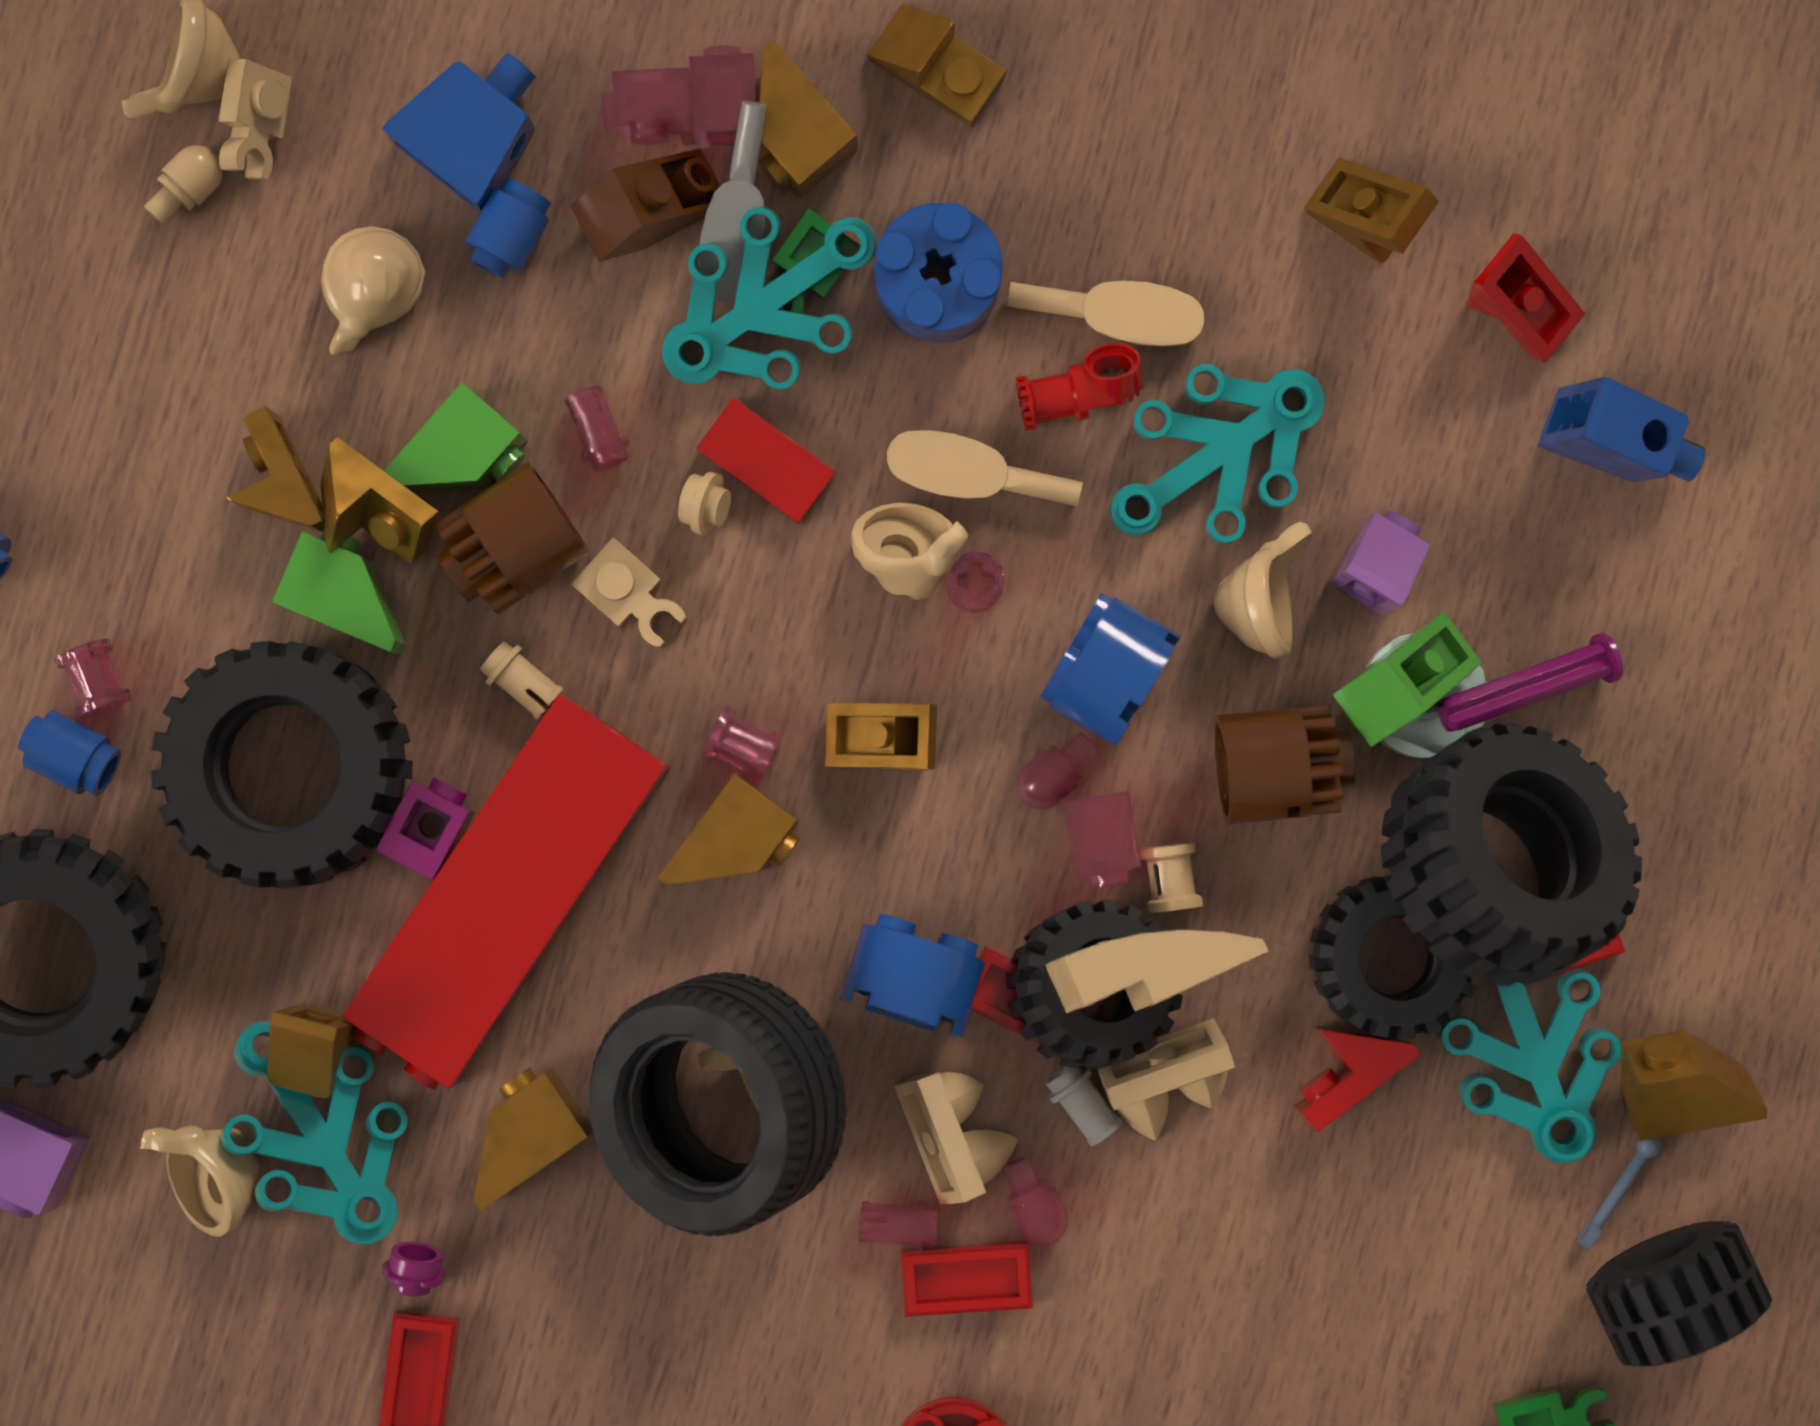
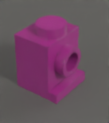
(405, 838)

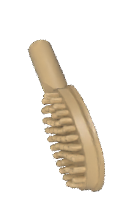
(1121, 310)
(969, 469)

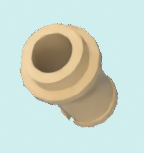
(520, 679)

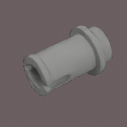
(1083, 1103)

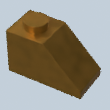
(801, 130)
(734, 837)
(1684, 1086)
(527, 1133)

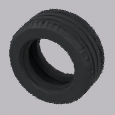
(649, 1138)

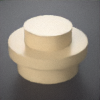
(704, 502)

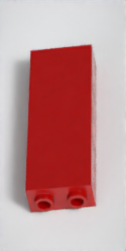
(504, 894)

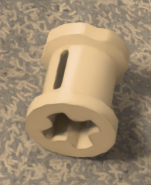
(1171, 877)

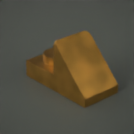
(936, 63)
(1371, 208)
(288, 490)
(366, 497)
(881, 736)
(306, 1049)

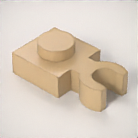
(256, 109)
(623, 588)

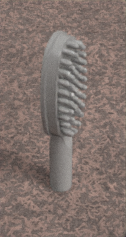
(733, 201)

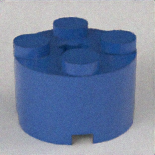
(950, 238)
(1111, 670)
(914, 976)

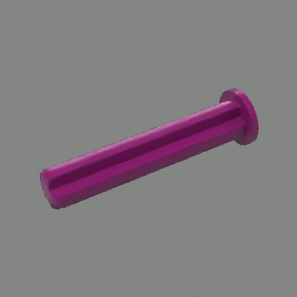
(1532, 684)

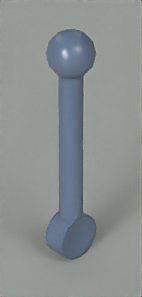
(1591, 1230)

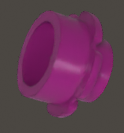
(414, 1268)

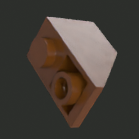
(645, 203)

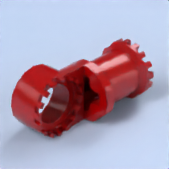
(1081, 386)

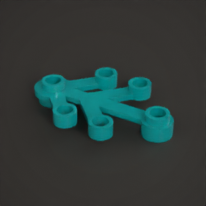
(758, 306)
(1226, 446)
(1538, 1061)
(323, 1147)

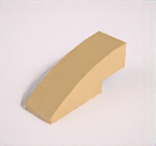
(1148, 965)

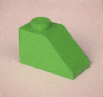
(459, 448)
(339, 592)
(1407, 679)

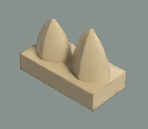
(1188, 1059)
(954, 1159)

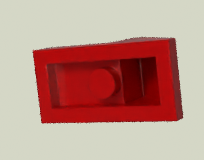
(1526, 299)
(1366, 1064)

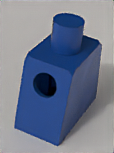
(467, 128)
(1620, 432)

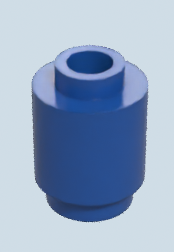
(508, 228)
(69, 753)

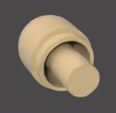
(185, 182)

